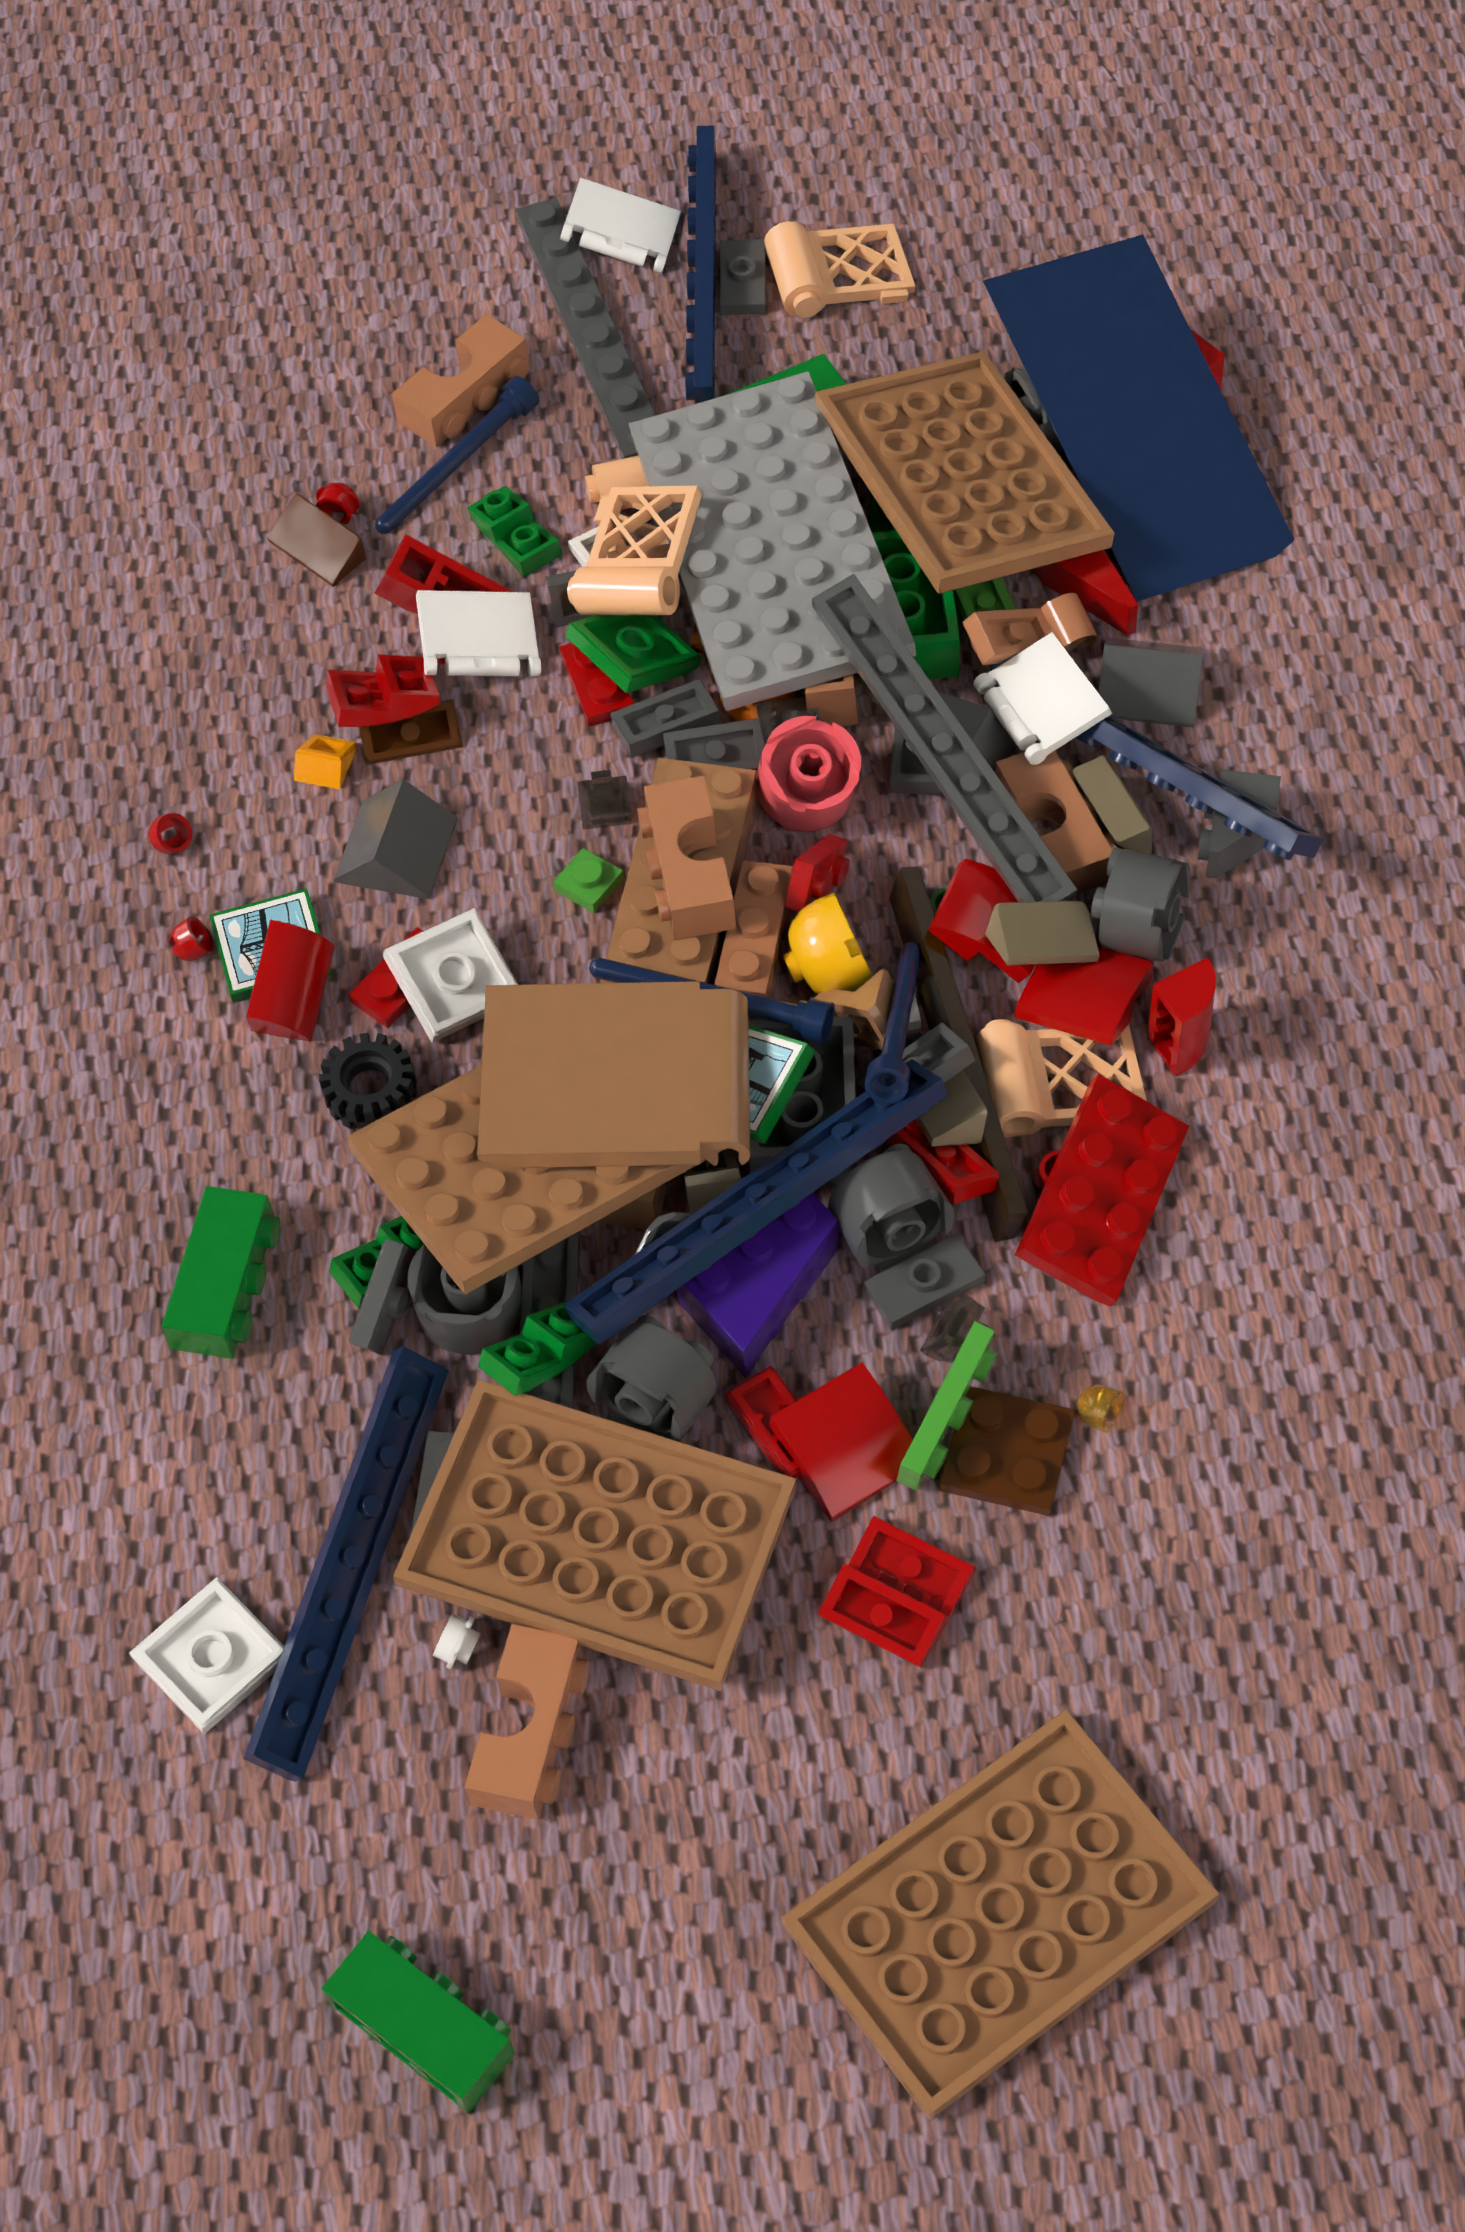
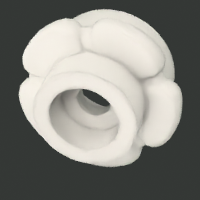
(457, 1641)

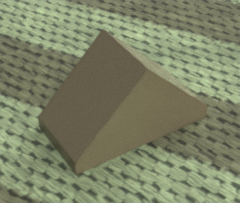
(708, 1181)

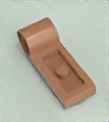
(1005, 633)

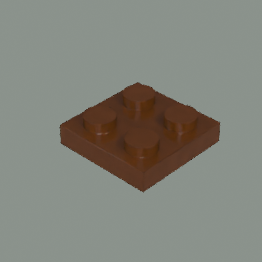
(1008, 1451)

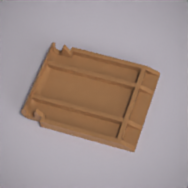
(613, 1075)

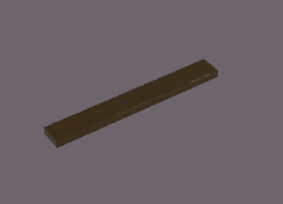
(942, 1003)

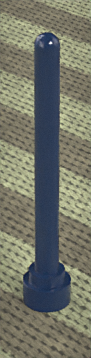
(515, 399)
(810, 1018)
(888, 1074)

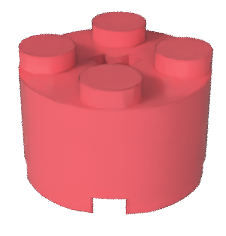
(817, 749)

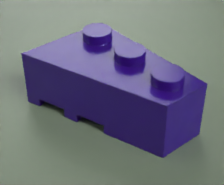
(761, 1281)

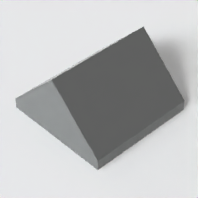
(1151, 681)
(397, 842)

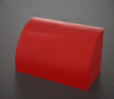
(289, 982)
(1182, 1015)

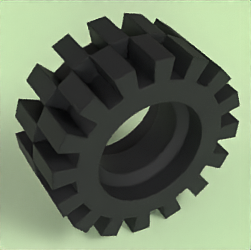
(358, 1058)

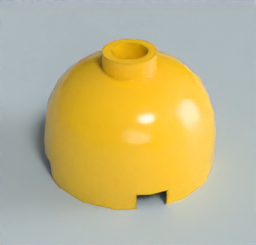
(825, 948)

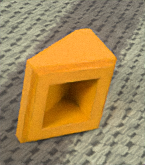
(324, 761)

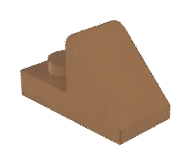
(868, 1007)

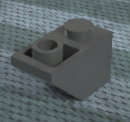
(1224, 846)

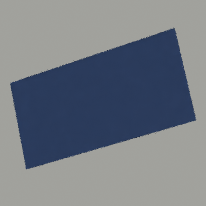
(1140, 416)

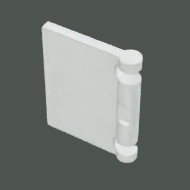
(620, 224)
(477, 632)
(1042, 698)

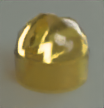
(1095, 1404)

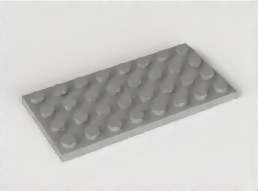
(767, 534)

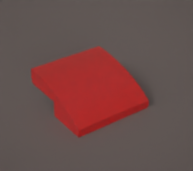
(384, 696)
(967, 912)
(1087, 997)
(844, 1440)
(885, 1613)

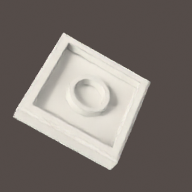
(448, 973)
(209, 1655)

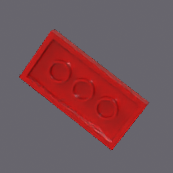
(1102, 1191)

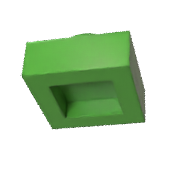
(588, 880)

